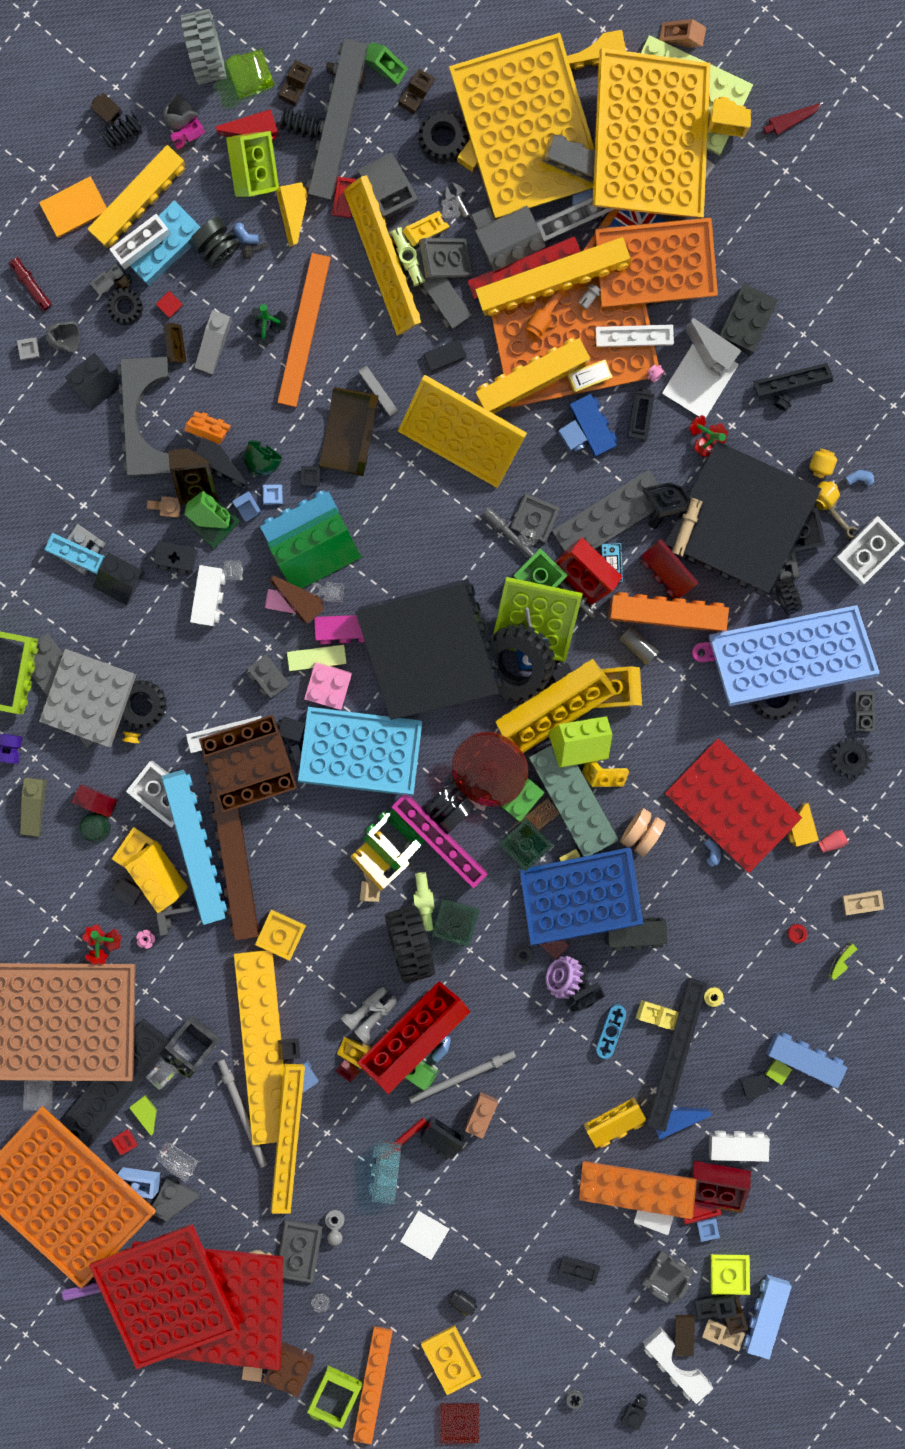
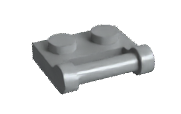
(83, 537)

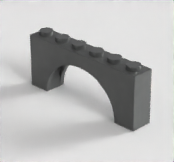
(137, 378)

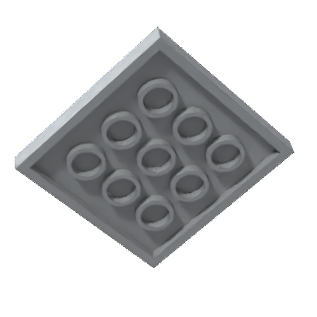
(87, 698)

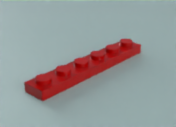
(545, 256)

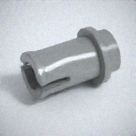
(589, 296)

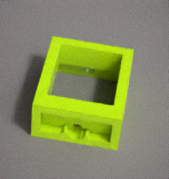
(340, 1379)

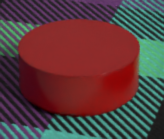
(797, 933)

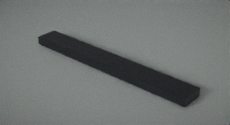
(677, 1054)

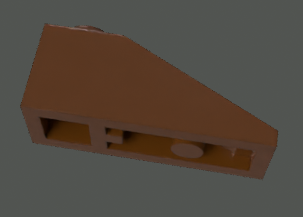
(301, 601)

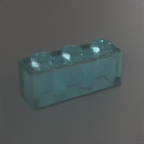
(385, 1172)

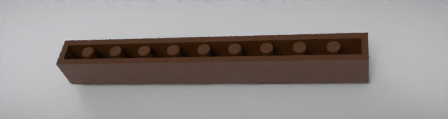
(235, 868)

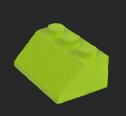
(252, 164)
(581, 741)

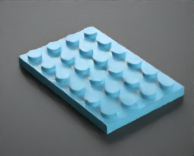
(360, 751)

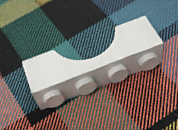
(693, 1382)

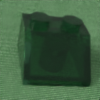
(525, 844)

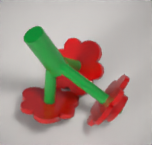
(714, 434)
(95, 935)

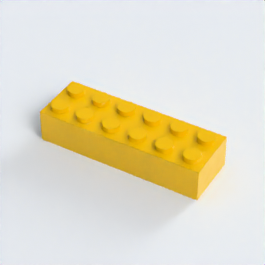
(532, 377)
(556, 705)

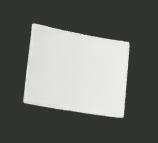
(694, 384)

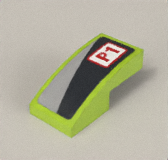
(838, 965)

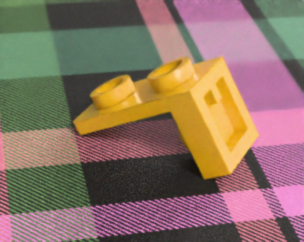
(604, 777)

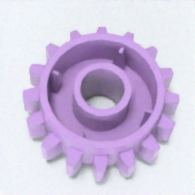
(563, 977)

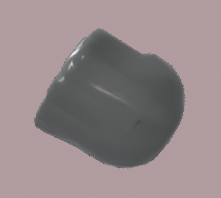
(178, 113)
(71, 333)

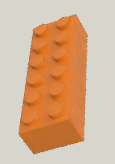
(668, 613)

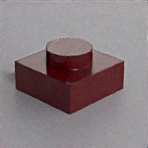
(347, 1070)

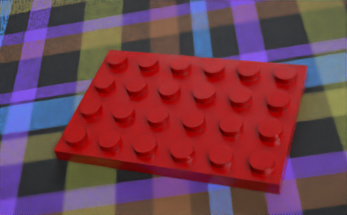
(733, 805)

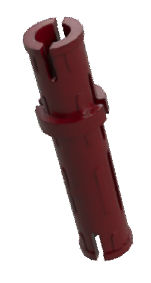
(28, 281)

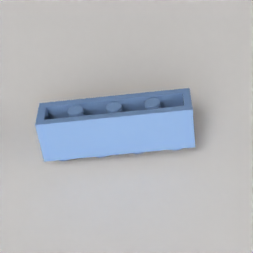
(767, 1317)

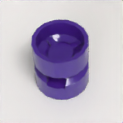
(13, 742)

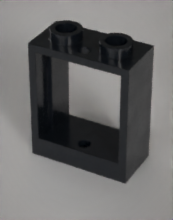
(202, 1034)

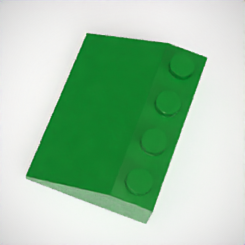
(314, 549)

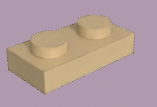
(863, 902)

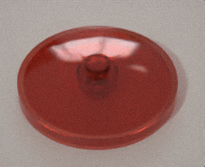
(489, 769)

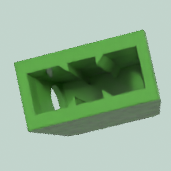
(423, 1076)

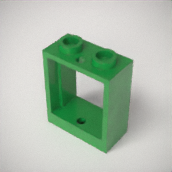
(404, 828)

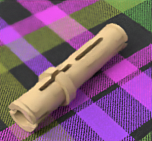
(687, 526)

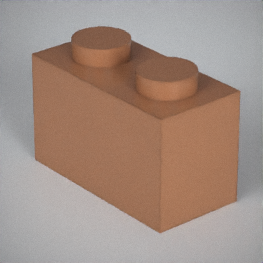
(481, 1115)

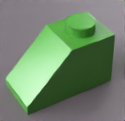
(385, 62)

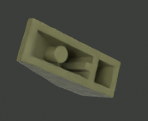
(32, 806)

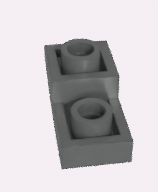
(864, 710)

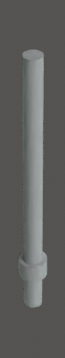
(496, 1061)
(228, 1078)

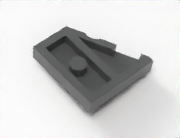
(173, 1198)

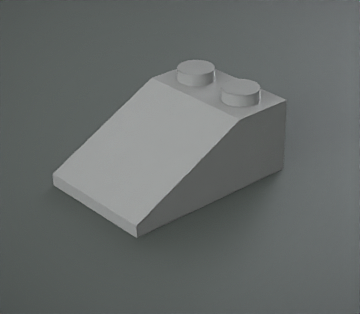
(713, 349)

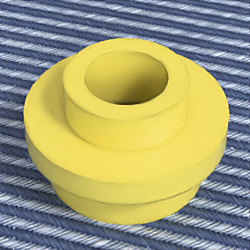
(707, 997)

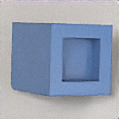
(247, 506)
(309, 1077)

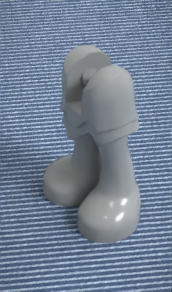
(371, 1003)

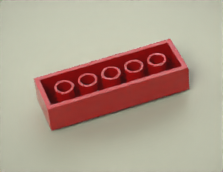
(413, 1037)

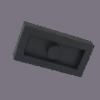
(578, 1270)

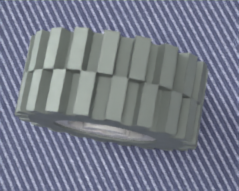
(203, 46)

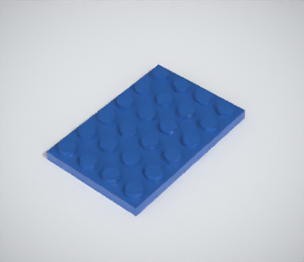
(581, 897)

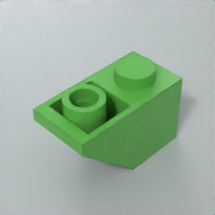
(207, 512)

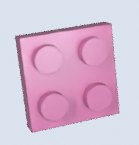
(328, 685)

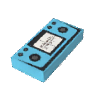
(613, 555)

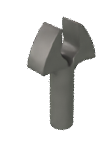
(450, 197)

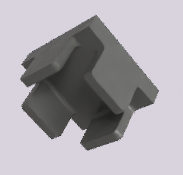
(667, 1278)

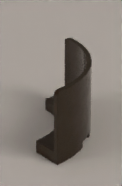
(349, 431)

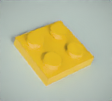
(280, 935)

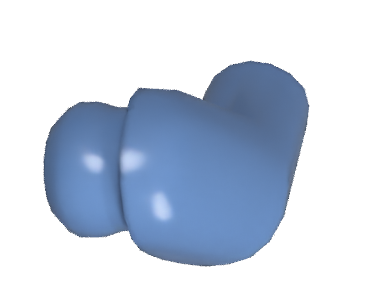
(242, 235)
(861, 475)
(715, 852)
(442, 1050)

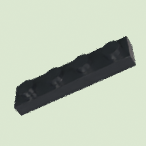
(793, 381)

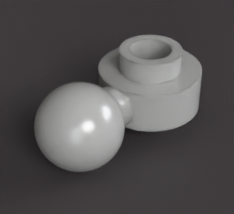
(334, 1237)

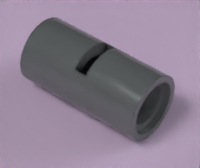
(638, 645)

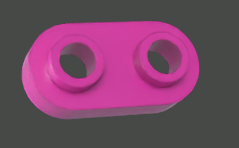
(708, 653)

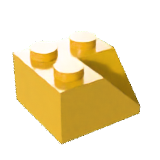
(729, 118)

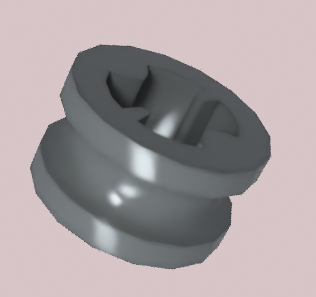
(580, 1400)

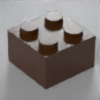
(293, 1370)

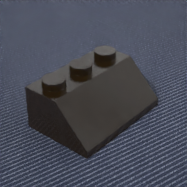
(190, 475)

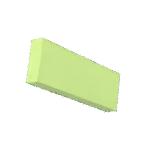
(326, 655)

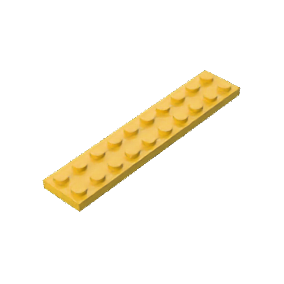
(260, 1042)

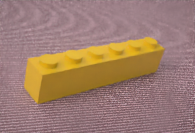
(137, 196)

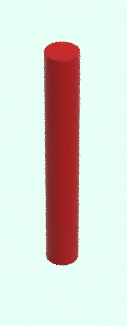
(412, 1131)

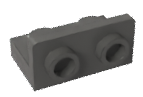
(268, 676)

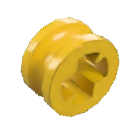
(131, 737)

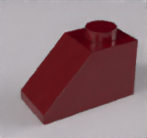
(94, 800)

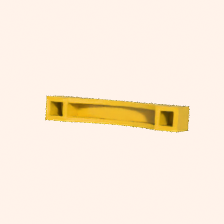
(590, 56)

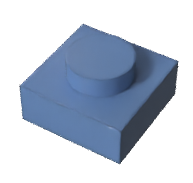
(708, 1229)

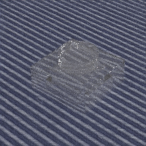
(233, 570)

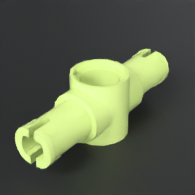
(404, 247)
(424, 900)

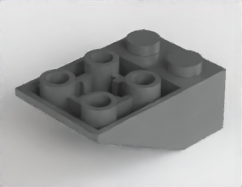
(389, 186)

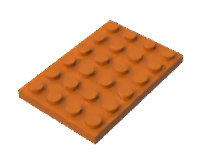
(666, 263)

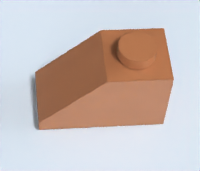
(683, 33)

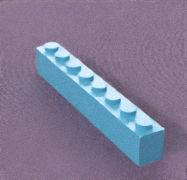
(193, 846)

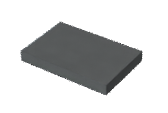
(445, 258)
(300, 1250)

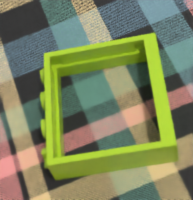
(26, 669)

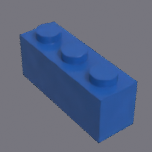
(593, 425)

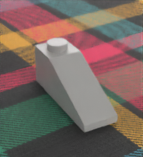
(213, 341)

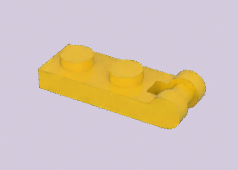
(425, 228)

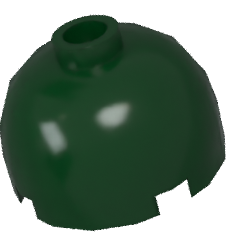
(261, 459)

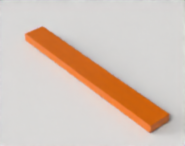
(304, 330)

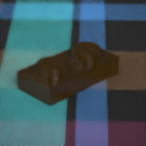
(174, 343)

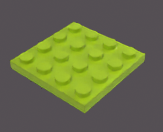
(550, 609)

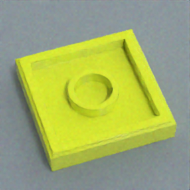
(730, 1274)

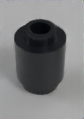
(463, 1302)

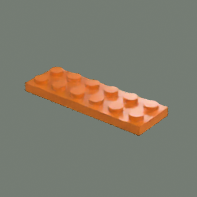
(637, 1189)

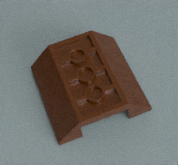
(248, 763)

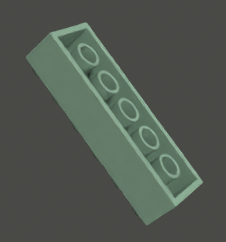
(574, 802)

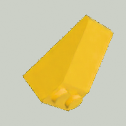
(627, 686)

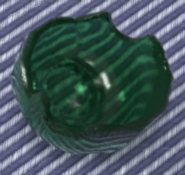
(94, 827)

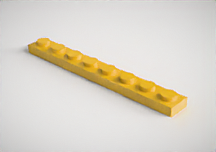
(287, 1138)

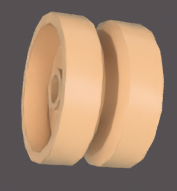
(645, 833)

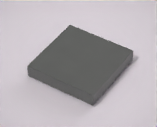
(535, 515)

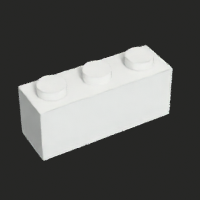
(140, 241)
(208, 596)
(739, 1146)

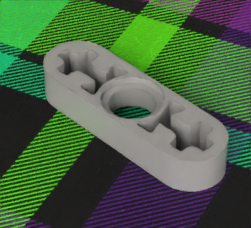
(376, 389)

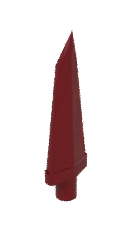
(786, 121)

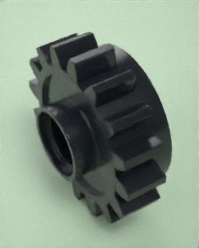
(861, 757)

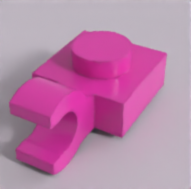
(190, 132)

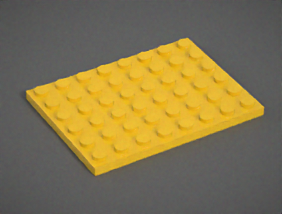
(511, 110)
(651, 134)

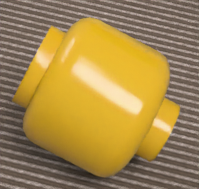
(823, 463)
(829, 495)

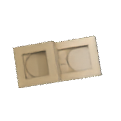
(719, 1334)

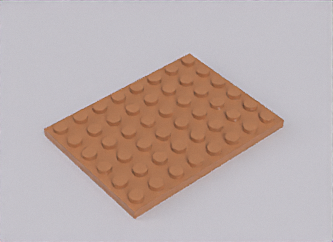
(67, 1022)

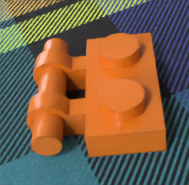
(207, 427)

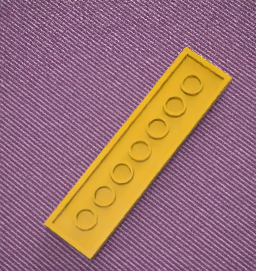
(382, 255)

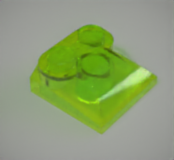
(249, 73)

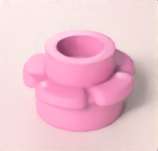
(655, 373)
(150, 939)

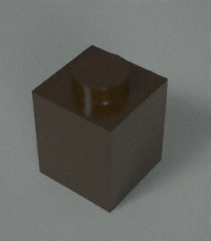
(106, 109)

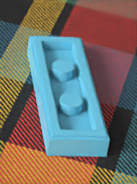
(74, 553)

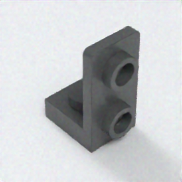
(165, 923)

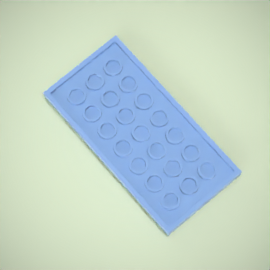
(793, 655)

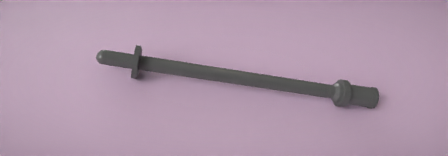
(500, 525)

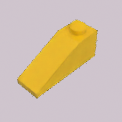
(292, 207)

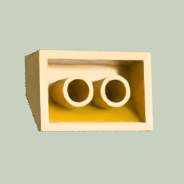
(156, 876)
(615, 1123)

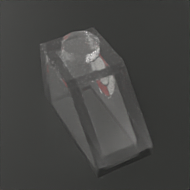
(177, 1161)

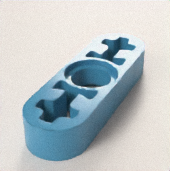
(611, 1046)

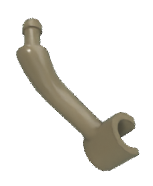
(841, 522)

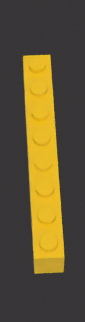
(554, 276)

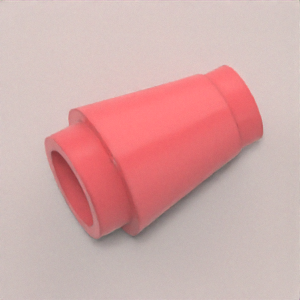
(833, 841)

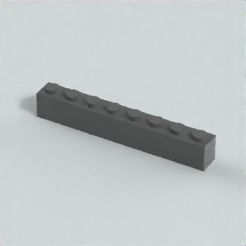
(338, 119)

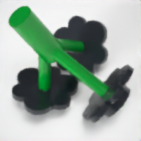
(260, 318)

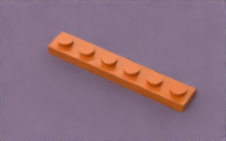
(372, 1385)

